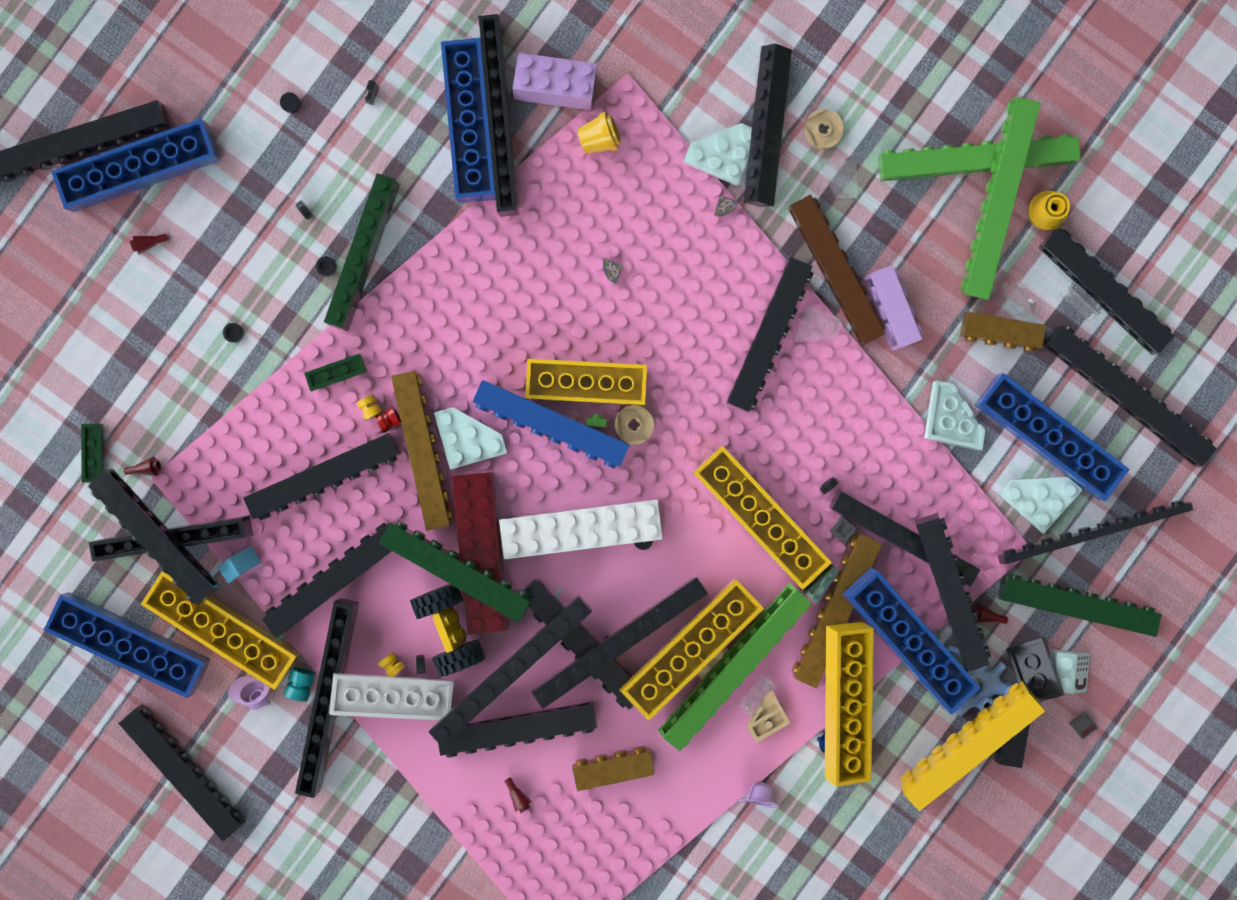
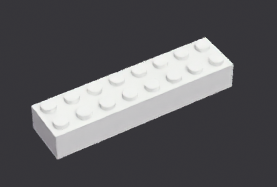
(580, 529)

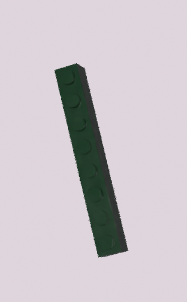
(362, 252)
(456, 571)
(1079, 606)

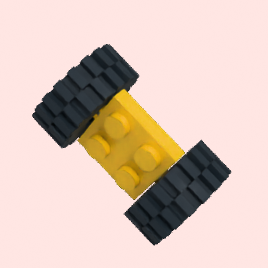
(453, 636)

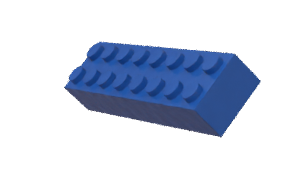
(468, 120)
(136, 165)
(550, 423)
(1051, 437)
(911, 640)
(127, 644)

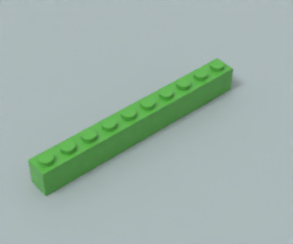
(972, 158)
(1000, 197)
(734, 667)

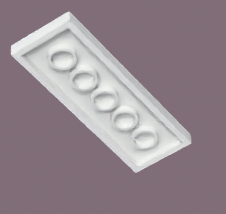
(390, 697)

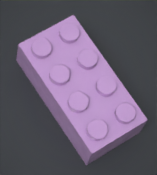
(554, 81)
(893, 308)

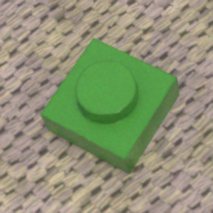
(596, 421)

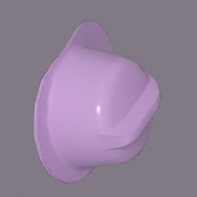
(249, 692)
(761, 795)

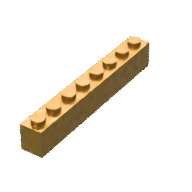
(421, 450)
(836, 609)

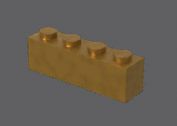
(1002, 331)
(613, 769)

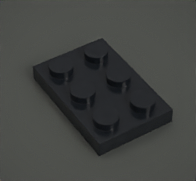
(1036, 669)

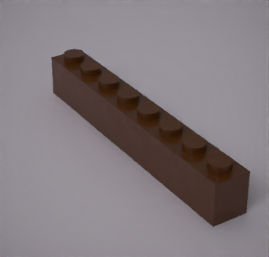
(836, 270)

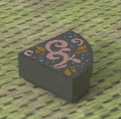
(725, 206)
(612, 270)

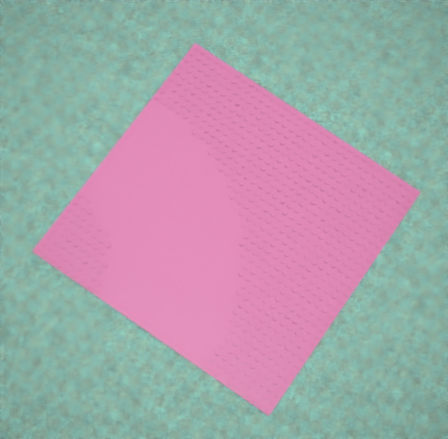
(687, 309)

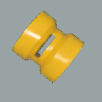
(370, 412)
(391, 664)

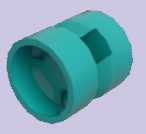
(300, 680)

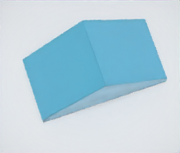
(239, 564)

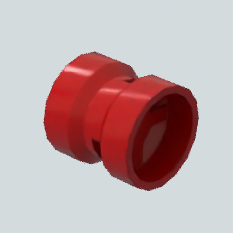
(388, 419)

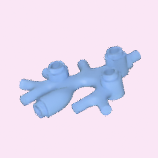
(990, 685)

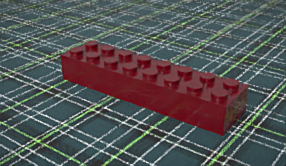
(479, 542)

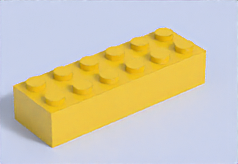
(586, 382)

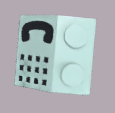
(1072, 669)

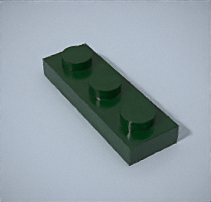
(335, 372)
(91, 452)

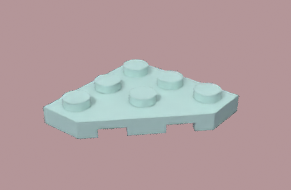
(722, 153)
(952, 419)
(467, 439)
(1040, 498)

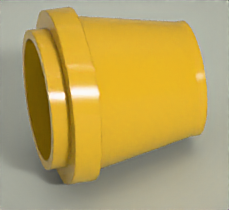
(599, 134)
(1042, 215)

